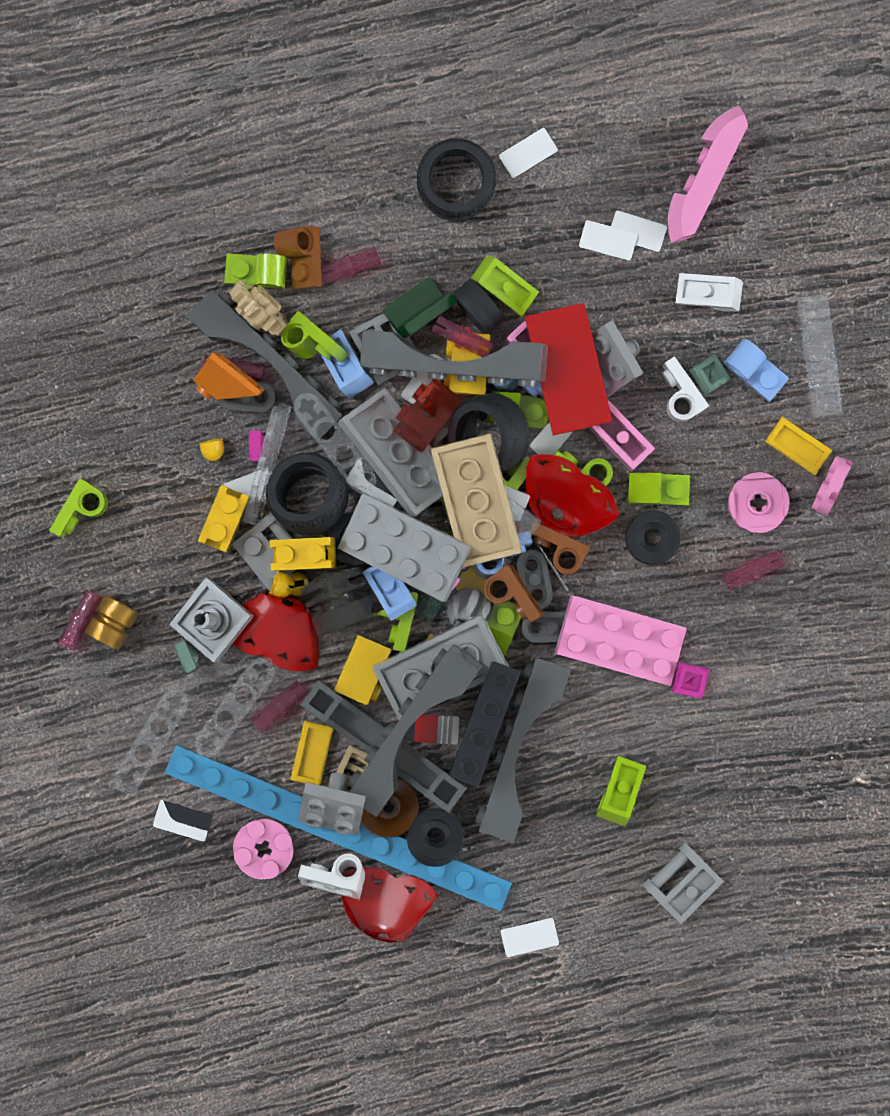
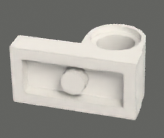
(709, 291)
(676, 376)
(319, 877)

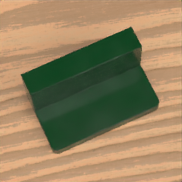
(417, 307)

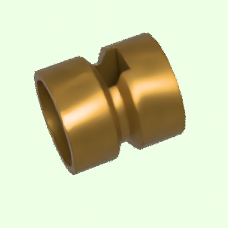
(111, 622)

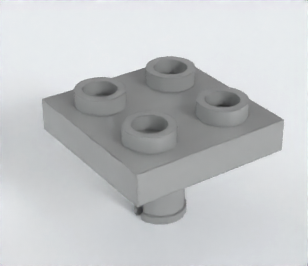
(616, 357)
(211, 620)
(332, 806)

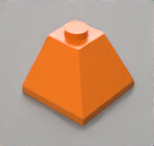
(225, 380)

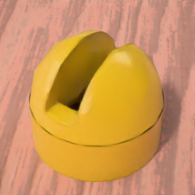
(212, 449)
(297, 577)
(280, 584)

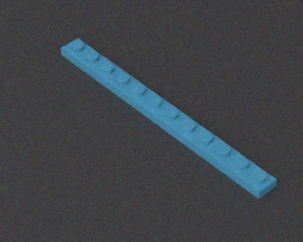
(286, 808)

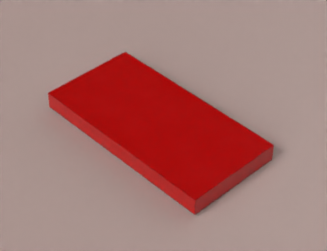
(573, 379)

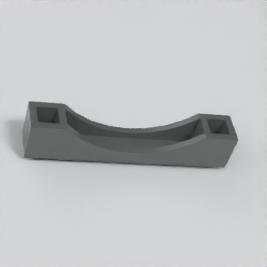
(221, 323)
(514, 361)
(449, 680)
(543, 688)
(367, 732)

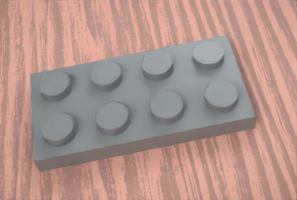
(389, 455)
(404, 547)
(404, 670)

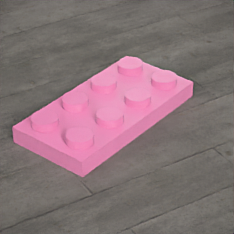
(620, 640)

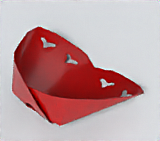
(569, 493)
(280, 630)
(389, 905)

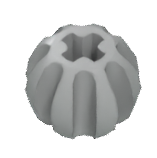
(468, 604)

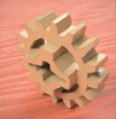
(258, 307)

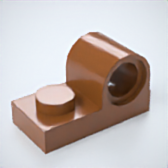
(303, 249)
(546, 536)
(516, 588)

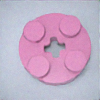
(832, 485)
(769, 490)
(247, 855)

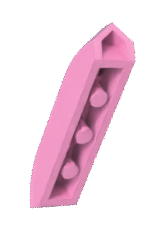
(688, 210)

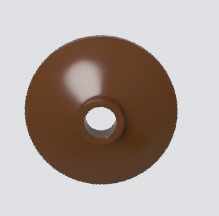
(400, 819)

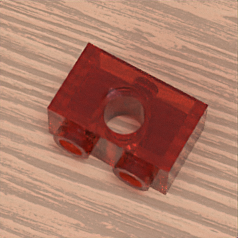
(437, 402)

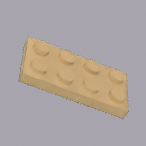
(476, 498)

